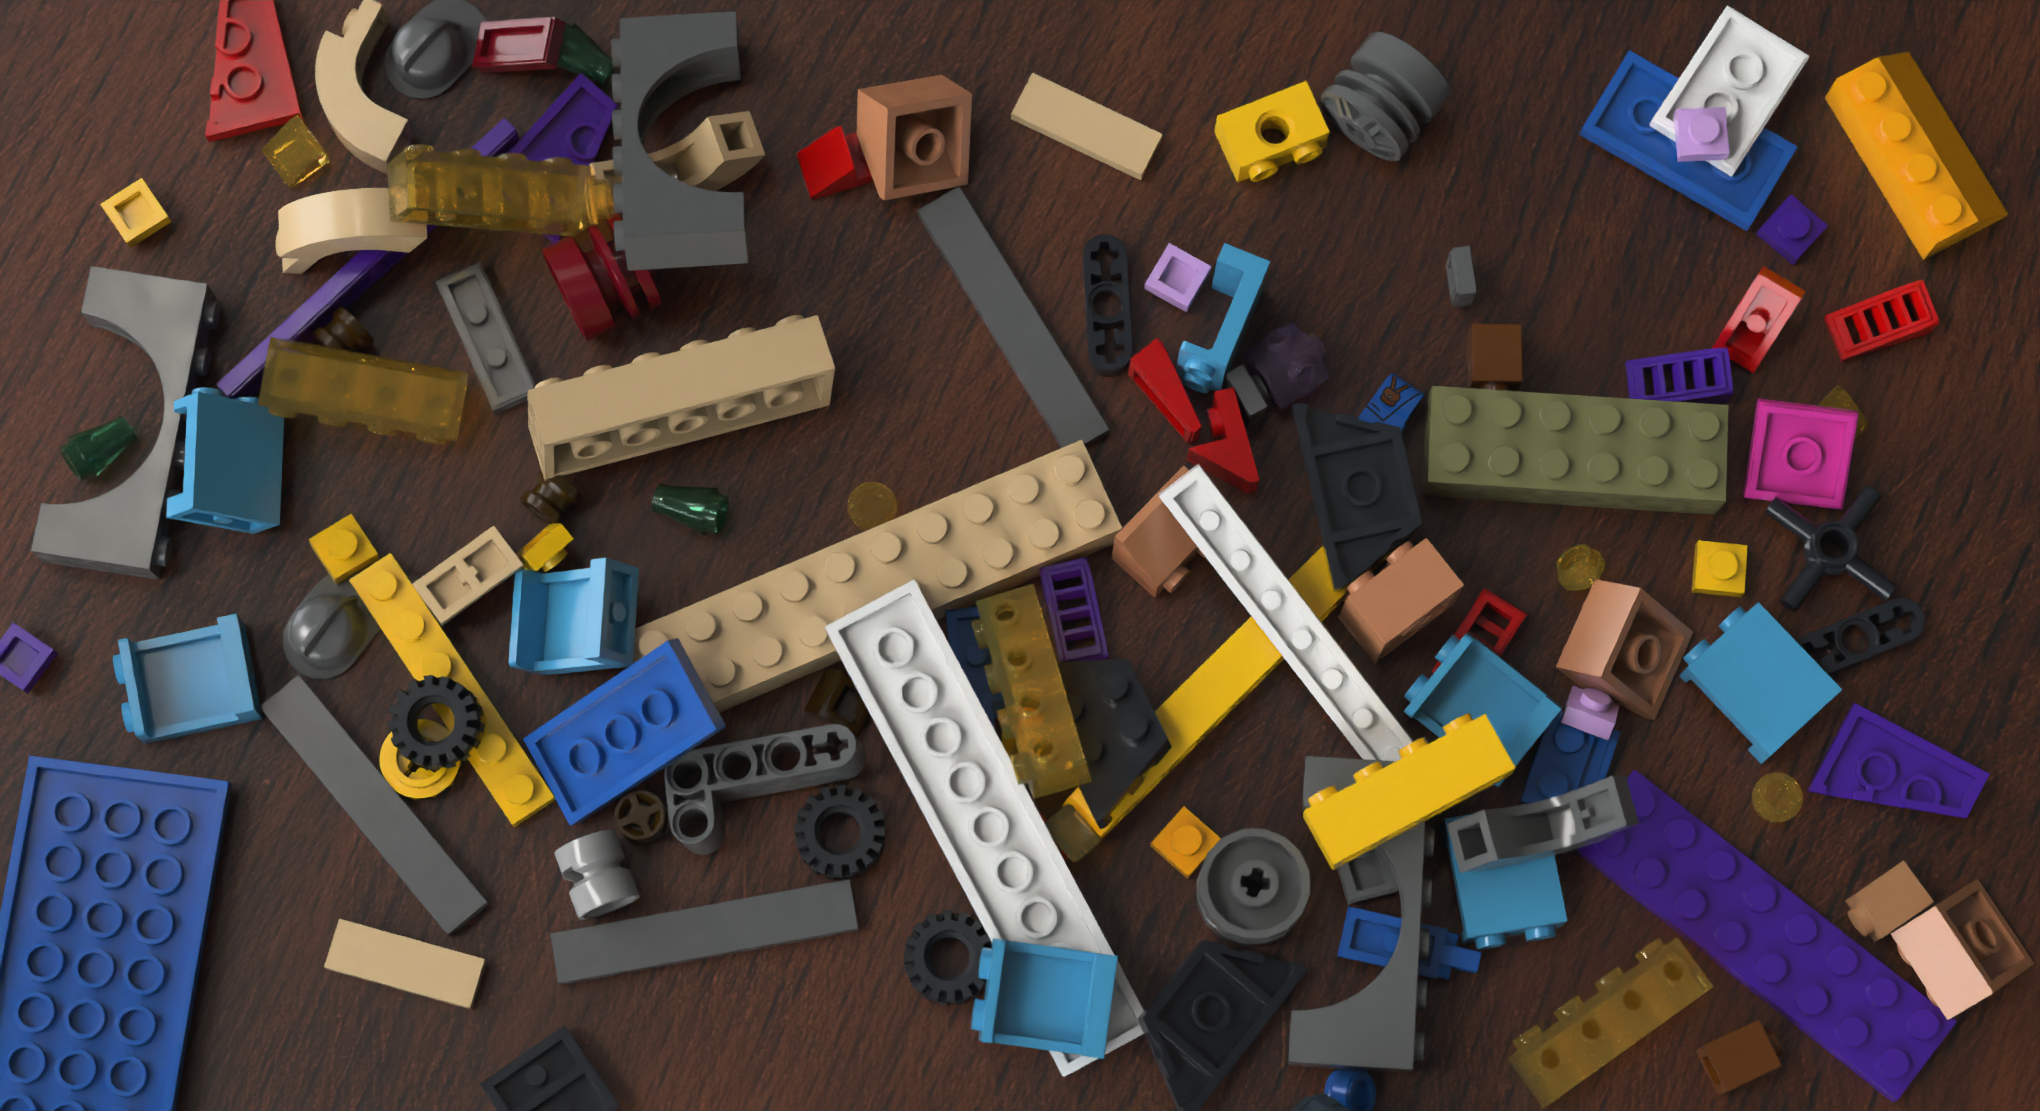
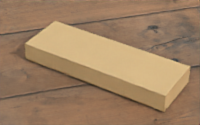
(1086, 126)
(405, 964)

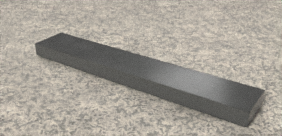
(1012, 320)
(374, 805)
(704, 932)

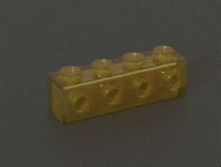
(486, 191)
(363, 390)
(1032, 692)
(1609, 1021)

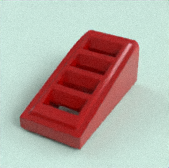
(1920, 304)
(1160, 382)
(1499, 605)

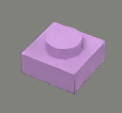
(1701, 134)
(1177, 277)
(1590, 711)

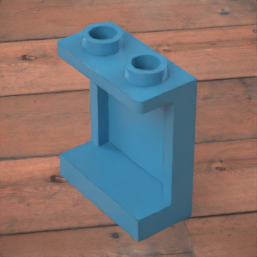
(1243, 278)
(229, 463)
(574, 618)
(1760, 679)
(188, 681)
(1479, 684)
(1507, 899)
(1045, 997)

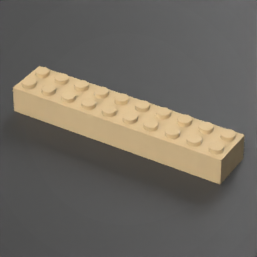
(953, 549)

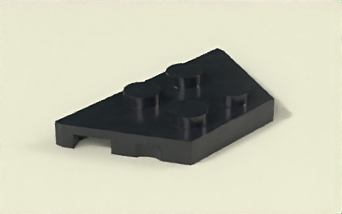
(1357, 489)
(1115, 730)
(1212, 1015)

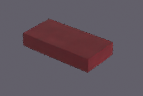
(518, 45)

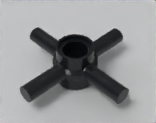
(1817, 562)

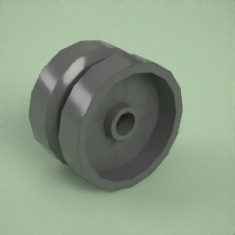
(1257, 858)

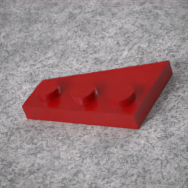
(251, 71)

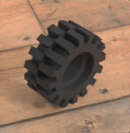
(405, 722)
(834, 802)
(918, 949)

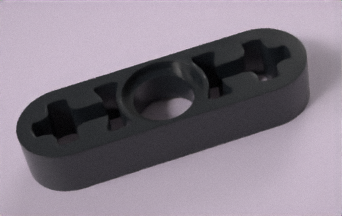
(1119, 271)
(1882, 614)

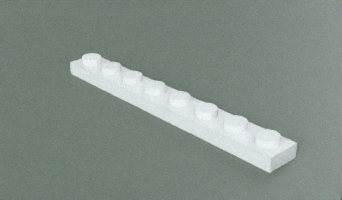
(1285, 616)

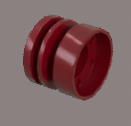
(598, 280)

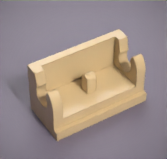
(467, 575)

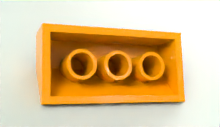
(1914, 152)

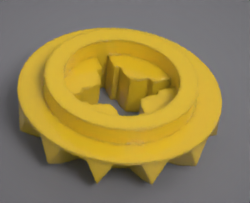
(422, 782)

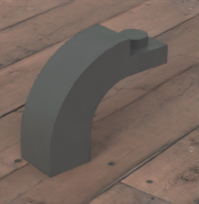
(1543, 827)

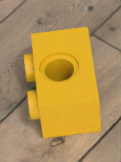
(1292, 113)

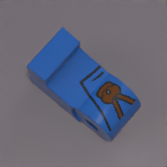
(1393, 403)

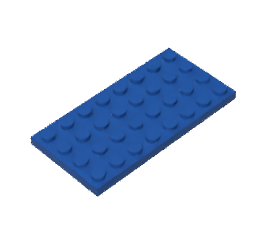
(104, 934)

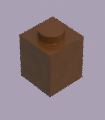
(1494, 356)
(1740, 1056)

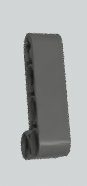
(764, 777)

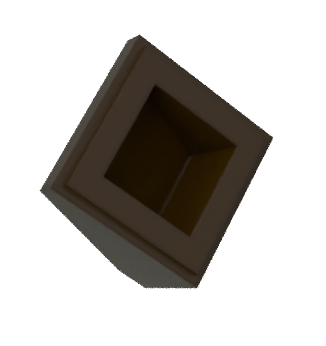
(838, 702)

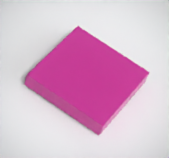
(1800, 453)

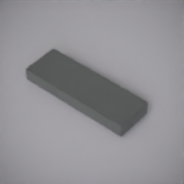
(487, 337)

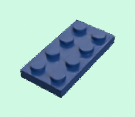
(1622, 128)
(624, 732)

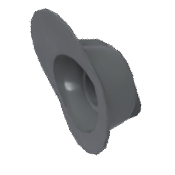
(433, 48)
(328, 630)

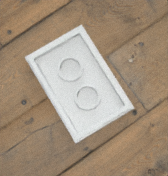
(1739, 70)

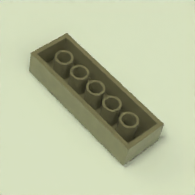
(1575, 450)

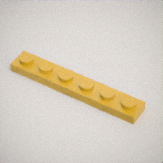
(429, 652)

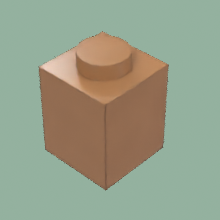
(1887, 902)

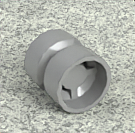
(596, 874)

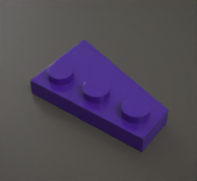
(570, 127)
(1895, 768)

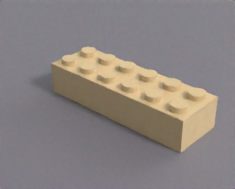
(680, 396)

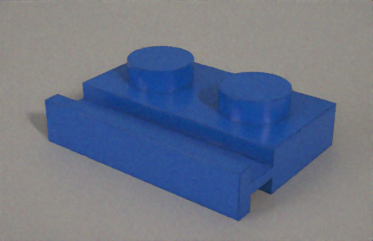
(1566, 761)

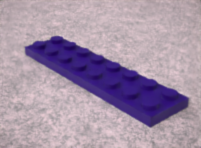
(1771, 941)

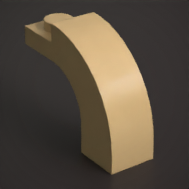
(359, 123)
(707, 158)
(341, 223)

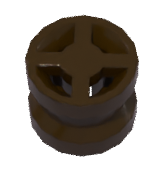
(343, 332)
(550, 498)
(637, 808)

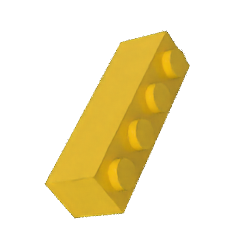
(1407, 791)

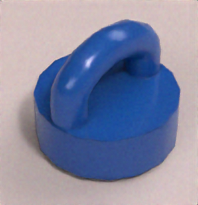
(1352, 1089)

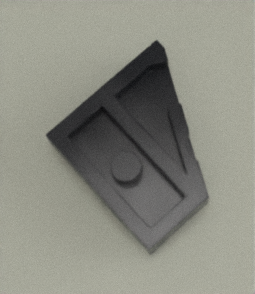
(550, 1078)

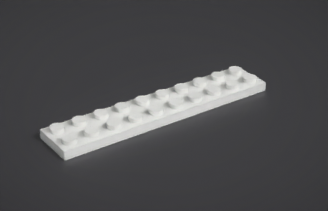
(971, 790)

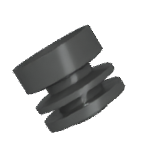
(1385, 96)

